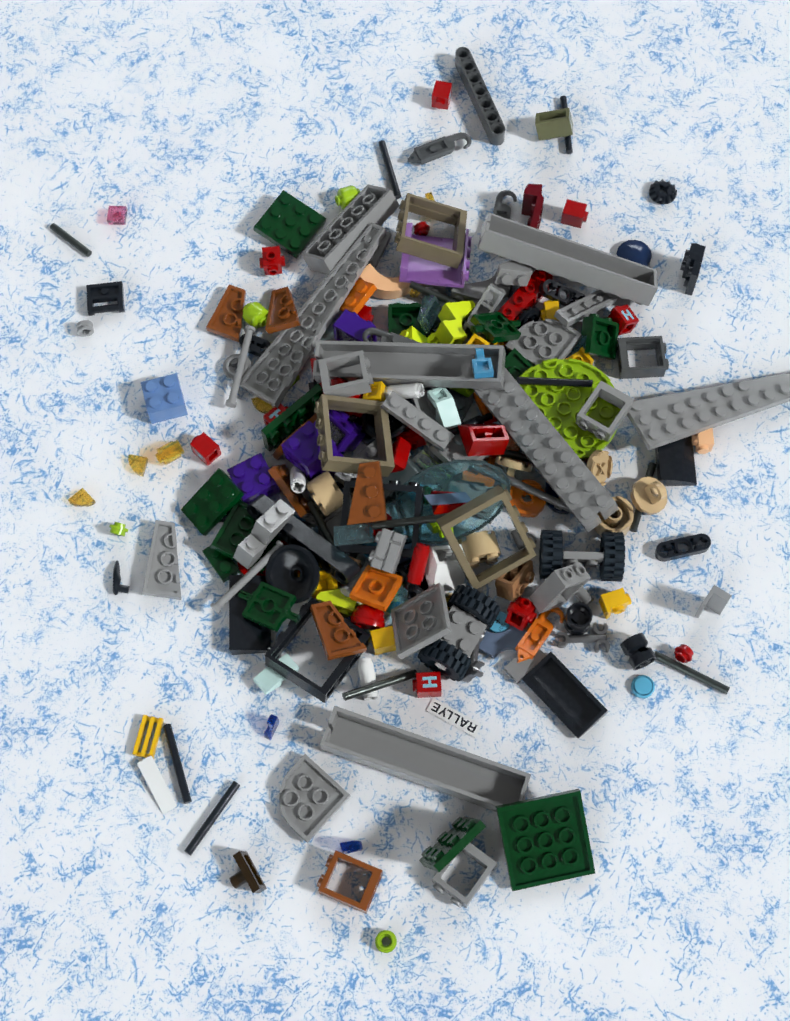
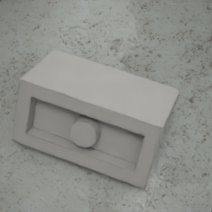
(715, 600)

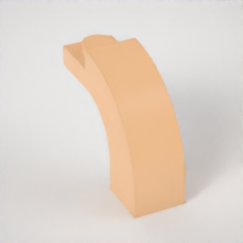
(386, 287)

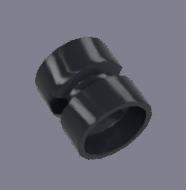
(578, 618)
(638, 651)

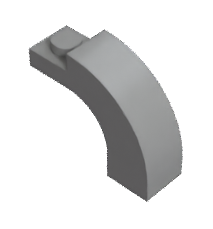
(486, 304)

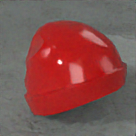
(368, 617)

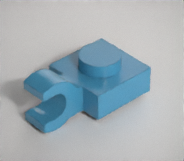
(482, 366)

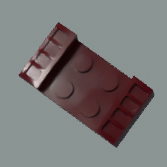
(533, 204)

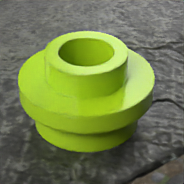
(118, 529)
(385, 934)

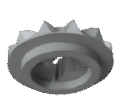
(231, 362)

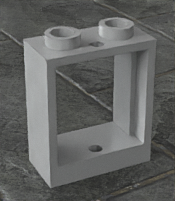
(349, 388)
(612, 396)
(559, 587)
(457, 898)

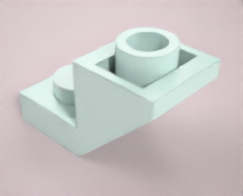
(445, 407)

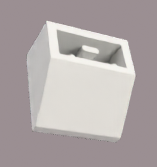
(444, 568)

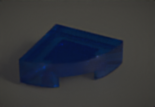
(272, 722)
(351, 846)

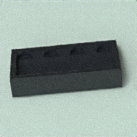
(676, 463)
(246, 635)
(565, 695)

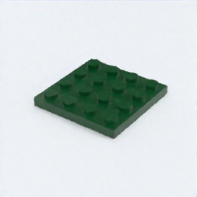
(545, 839)

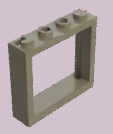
(437, 212)
(324, 440)
(471, 508)

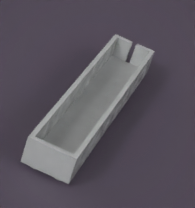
(568, 259)
(415, 363)
(549, 452)
(423, 760)

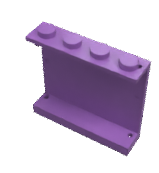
(433, 273)

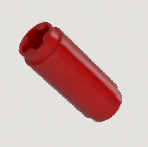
(418, 563)

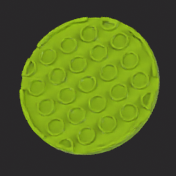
(563, 403)

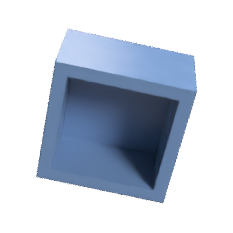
(164, 398)

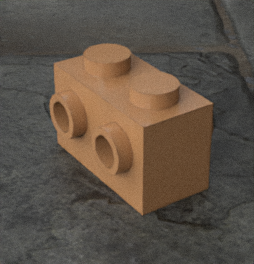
(514, 582)

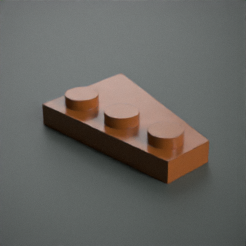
(281, 311)
(229, 314)
(282, 477)
(368, 495)
(334, 633)

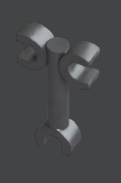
(598, 637)
(475, 666)

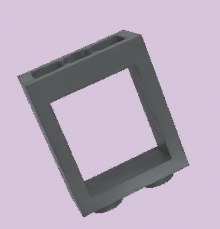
(641, 343)

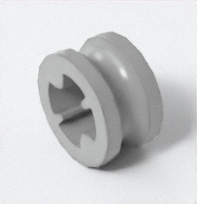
(85, 328)

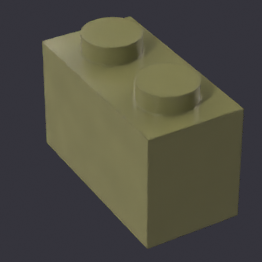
(554, 124)

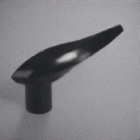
(117, 587)

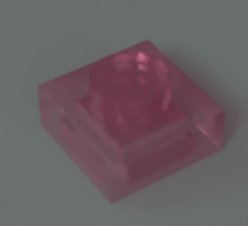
(117, 215)

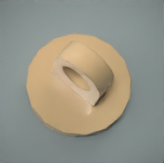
(513, 465)
(600, 465)
(649, 495)

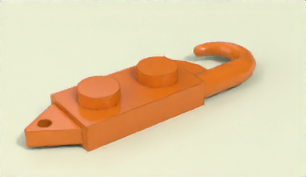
(536, 635)

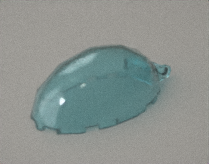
(454, 476)

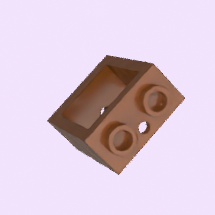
(369, 892)

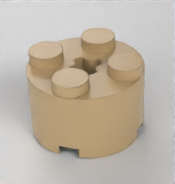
(325, 493)
(618, 521)
(481, 548)

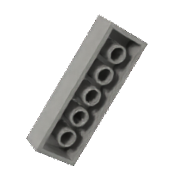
(370, 206)

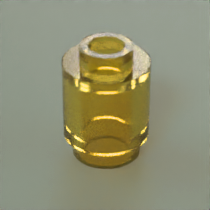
(169, 452)

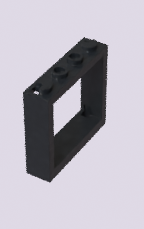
(392, 486)
(283, 640)

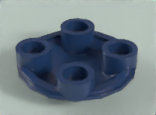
(635, 251)

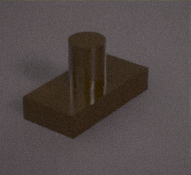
(247, 873)

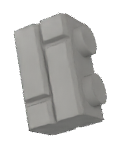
(388, 550)

